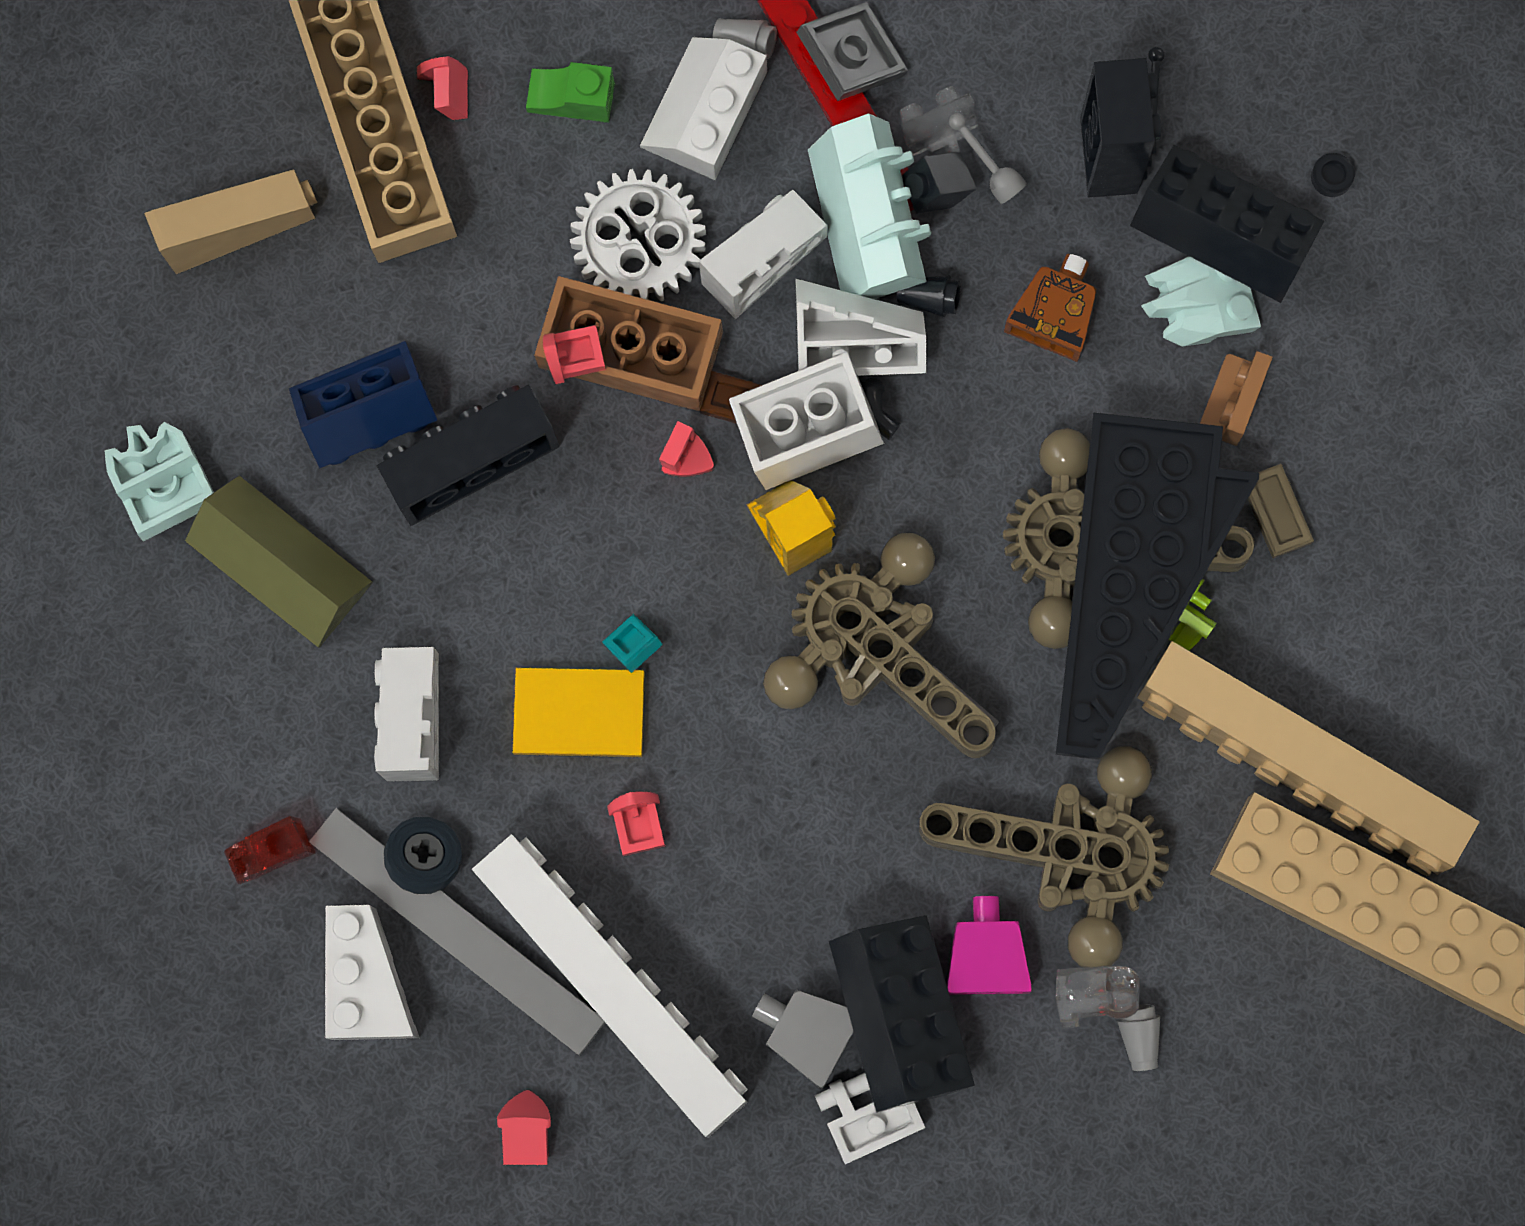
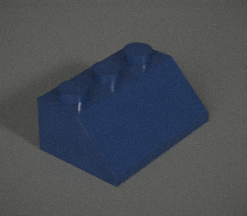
(362, 405)

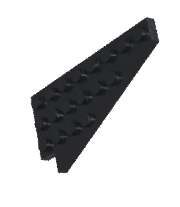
(1145, 541)

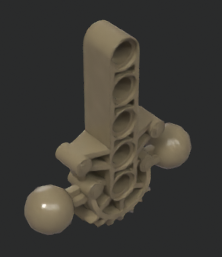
(1066, 459)
(904, 561)
(1123, 776)

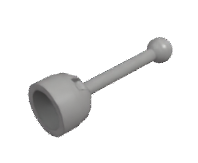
(1004, 181)

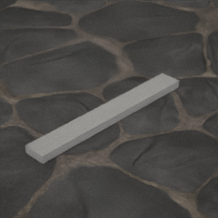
(462, 936)

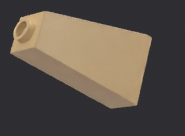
(230, 219)

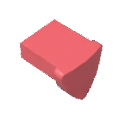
(450, 85)
(573, 353)
(685, 453)
(637, 822)
(525, 1130)

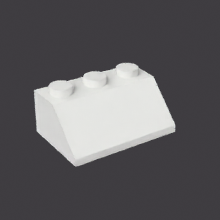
(706, 104)
(805, 421)

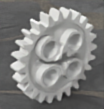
(669, 216)

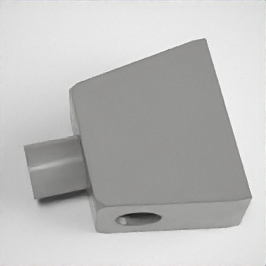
(807, 1032)

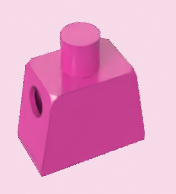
(987, 954)

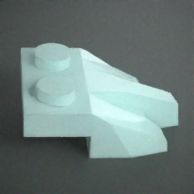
(1200, 303)
(157, 479)

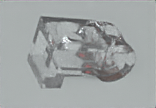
(1096, 993)

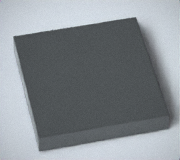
(852, 51)

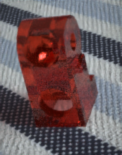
(269, 849)

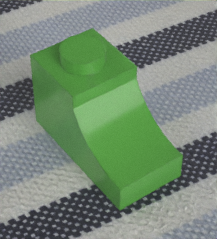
(572, 92)

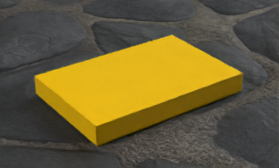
(578, 712)

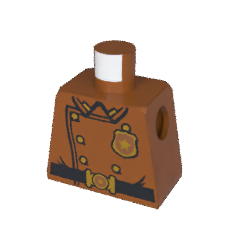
(1055, 309)

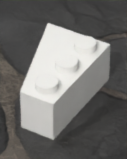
(761, 252)
(873, 332)
(407, 714)
(361, 979)

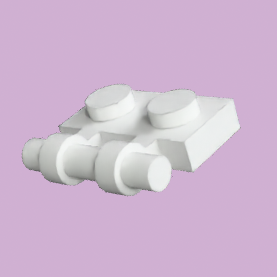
(864, 1129)

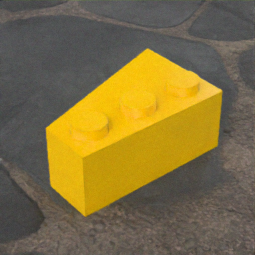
(794, 524)

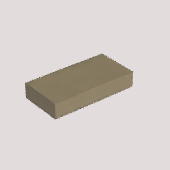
(1278, 513)

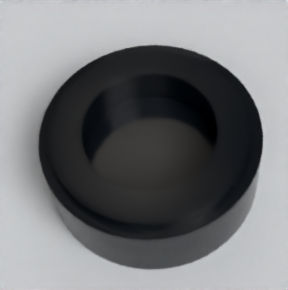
(1332, 175)

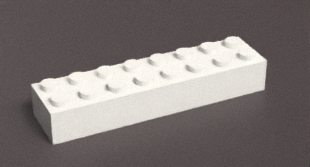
(608, 984)

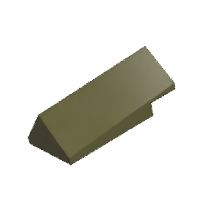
(276, 560)

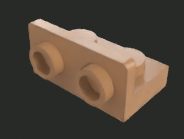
(1236, 395)

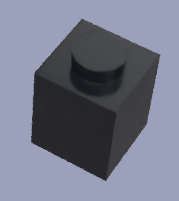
(938, 182)

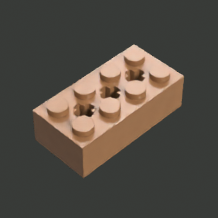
(656, 331)

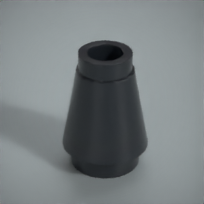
(937, 295)

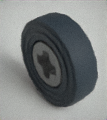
(404, 865)

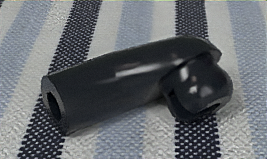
(886, 424)

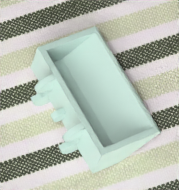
(867, 208)

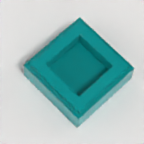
(632, 643)

